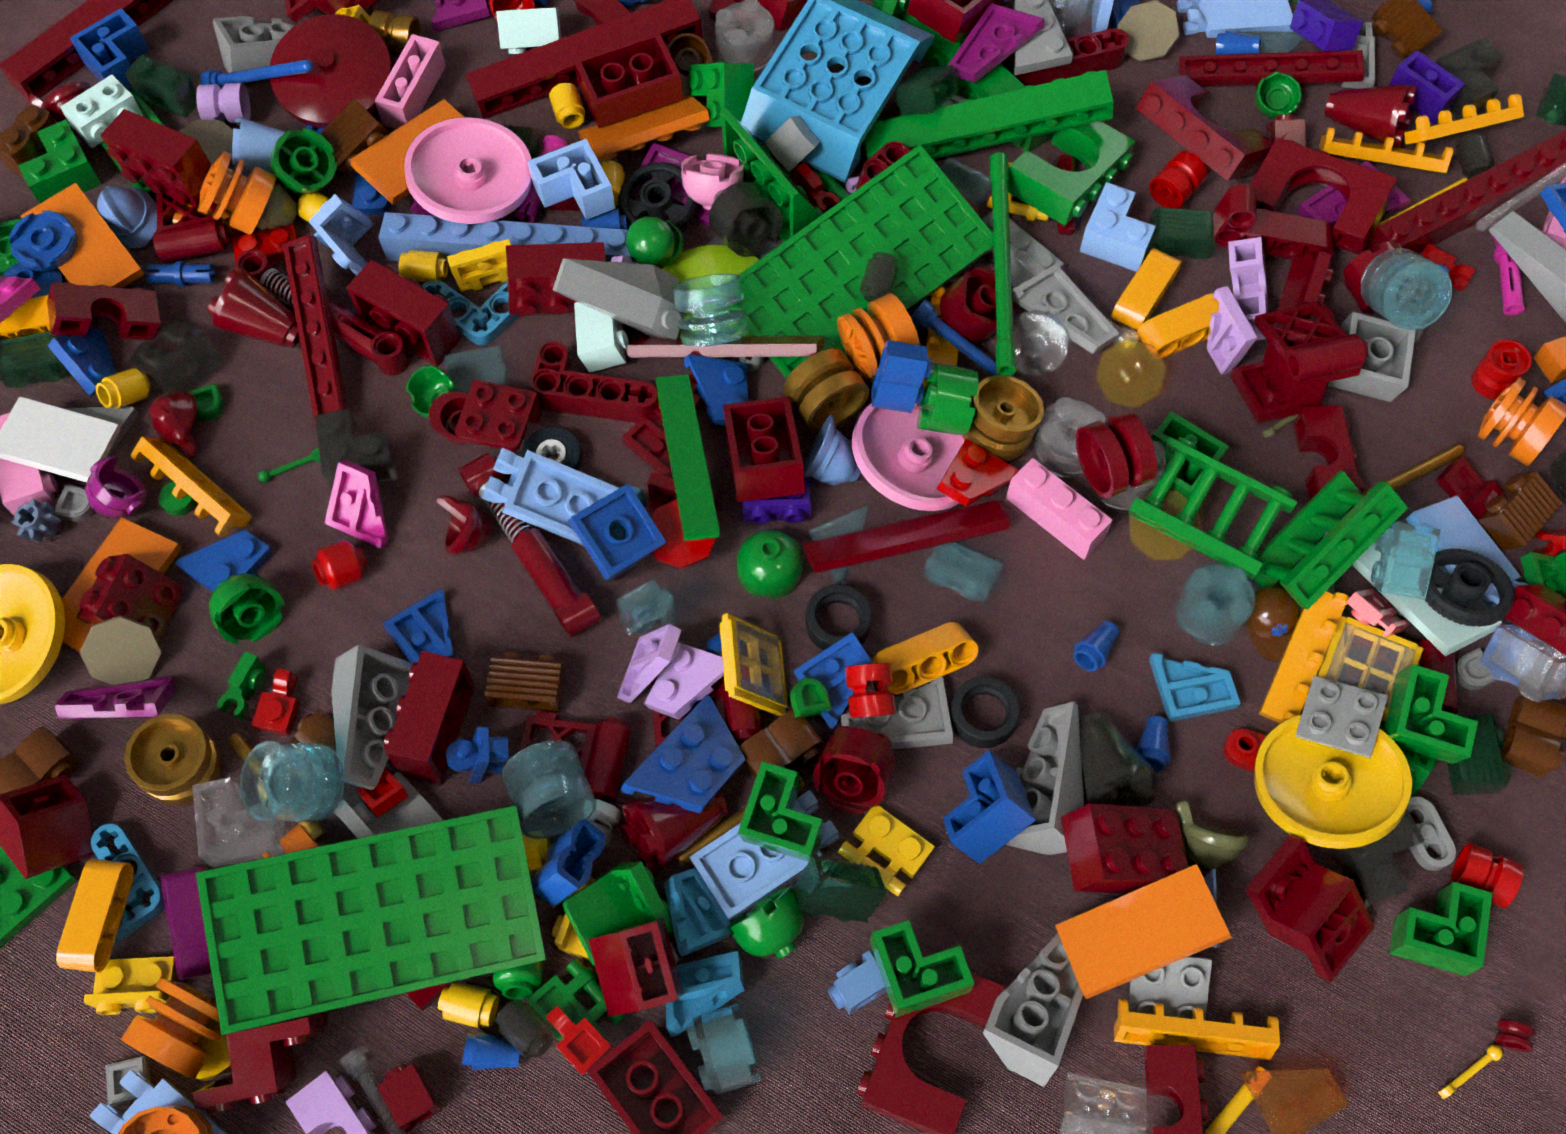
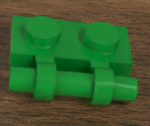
(555, 994)

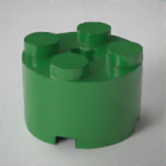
(948, 400)

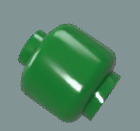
(519, 981)

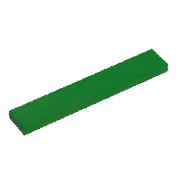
(687, 458)

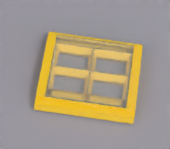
(1366, 658)
(753, 665)

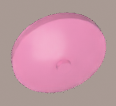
(468, 170)
(902, 459)

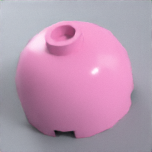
(707, 177)

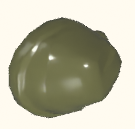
(279, 210)
(1206, 844)

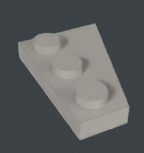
(1047, 47)
(1023, 241)
(1059, 296)
(919, 719)

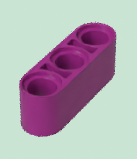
(186, 922)

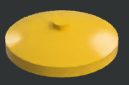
(29, 630)
(1330, 793)

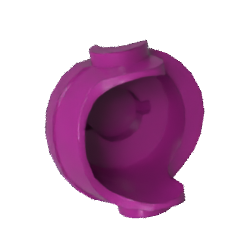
(114, 490)

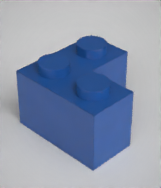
(110, 46)
(992, 812)

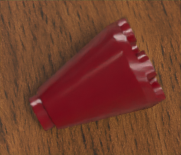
(1374, 111)
(253, 311)
(667, 831)

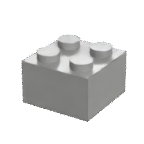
(1388, 359)

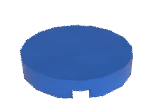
(43, 241)

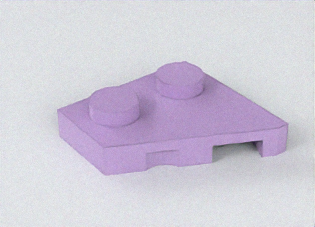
(1230, 332)
(649, 658)
(684, 681)

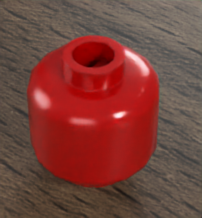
(339, 565)

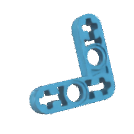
(476, 316)
(143, 881)

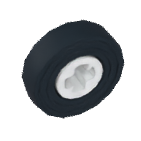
(558, 442)

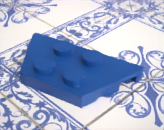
(690, 762)

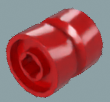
(1178, 180)
(1500, 368)
(870, 703)
(1479, 870)

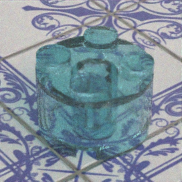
(1215, 604)
(724, 1049)

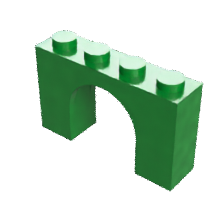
(1067, 193)

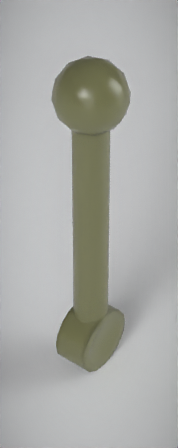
(1269, 431)

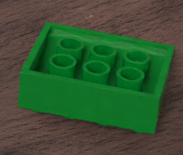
(768, 176)

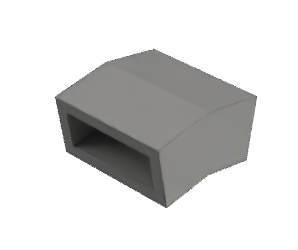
(792, 142)

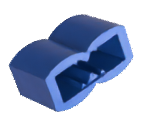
(900, 376)
(568, 862)

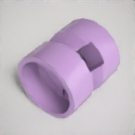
(223, 103)

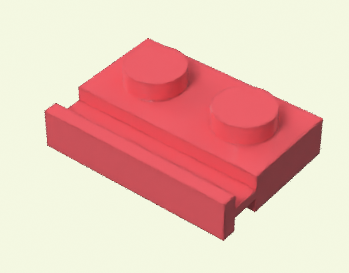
(1374, 609)

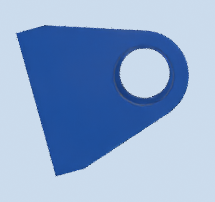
(612, 555)

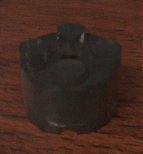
(745, 218)

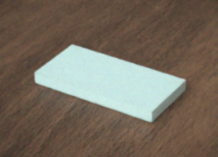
(1438, 630)

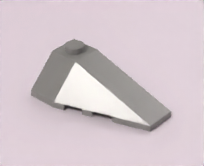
(248, 43)
(1537, 256)
(624, 291)
(364, 709)
(1051, 779)
(1036, 1015)

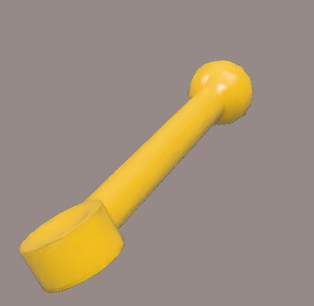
(1493, 1053)

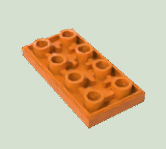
(651, 125)
(385, 160)
(99, 253)
(123, 539)
(1142, 931)

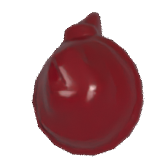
(59, 98)
(174, 419)
(467, 528)

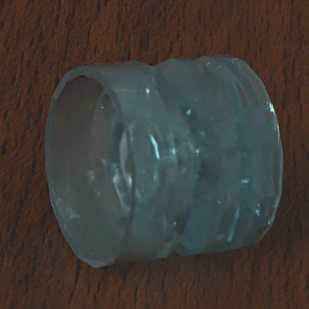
(1406, 288)
(711, 317)
(291, 782)
(548, 789)

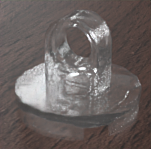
(1039, 342)

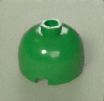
(303, 161)
(770, 564)
(245, 608)
(770, 925)

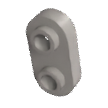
(1434, 836)

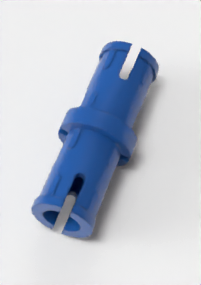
(181, 273)

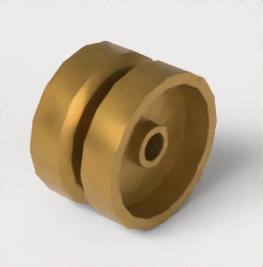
(826, 387)
(1005, 416)
(170, 757)

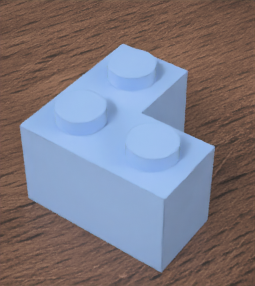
(572, 173)
(1113, 234)

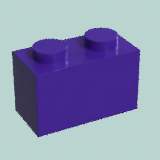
(1326, 25)
(1435, 86)

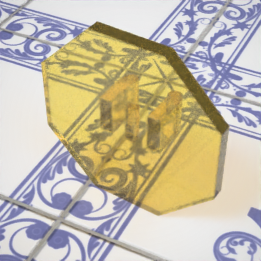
(1130, 373)
(1155, 543)

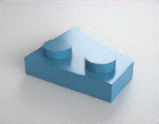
(706, 987)

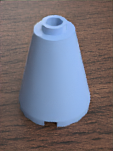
(253, 144)

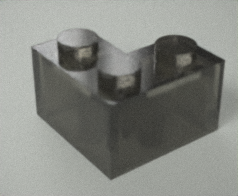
(1475, 67)
(340, 441)
(1374, 866)

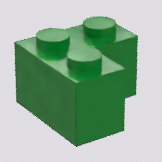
(725, 87)
(60, 166)
(1176, 427)
(1418, 721)
(771, 818)
(1450, 937)
(915, 980)

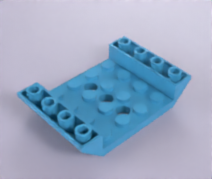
(829, 102)

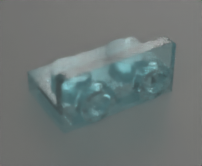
(962, 571)
(644, 606)

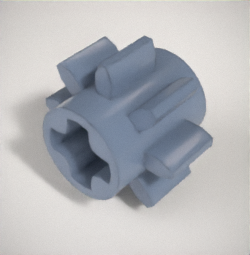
(36, 521)

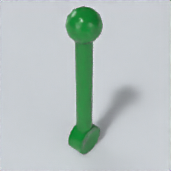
(265, 476)

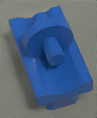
(481, 755)

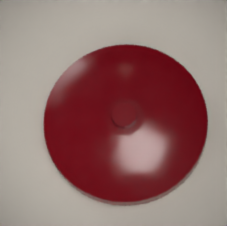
(347, 63)

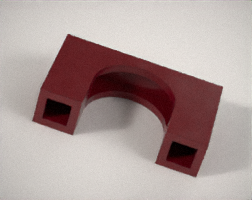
(1174, 106)
(1364, 189)
(896, 1090)

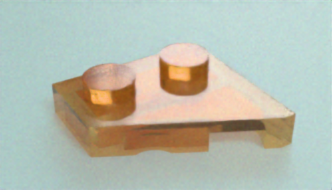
(1294, 1098)

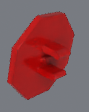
(676, 550)

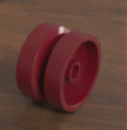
(1116, 454)

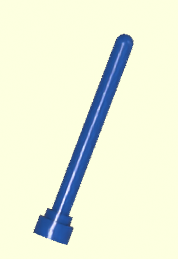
(218, 77)
(927, 317)

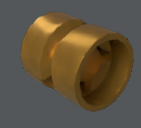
(395, 30)

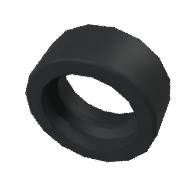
(837, 594)
(992, 687)

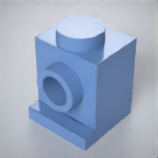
(857, 984)

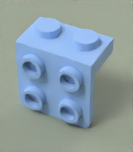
(339, 228)

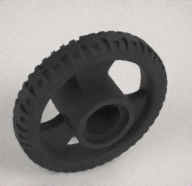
(656, 188)
(1466, 585)

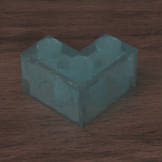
(1405, 558)

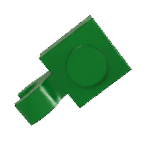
(243, 682)

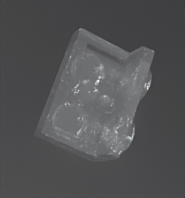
(1102, 1107)

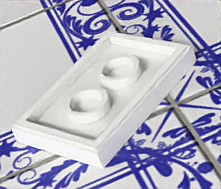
(55, 439)

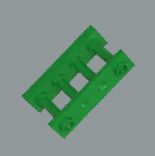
(1213, 541)
(1338, 549)

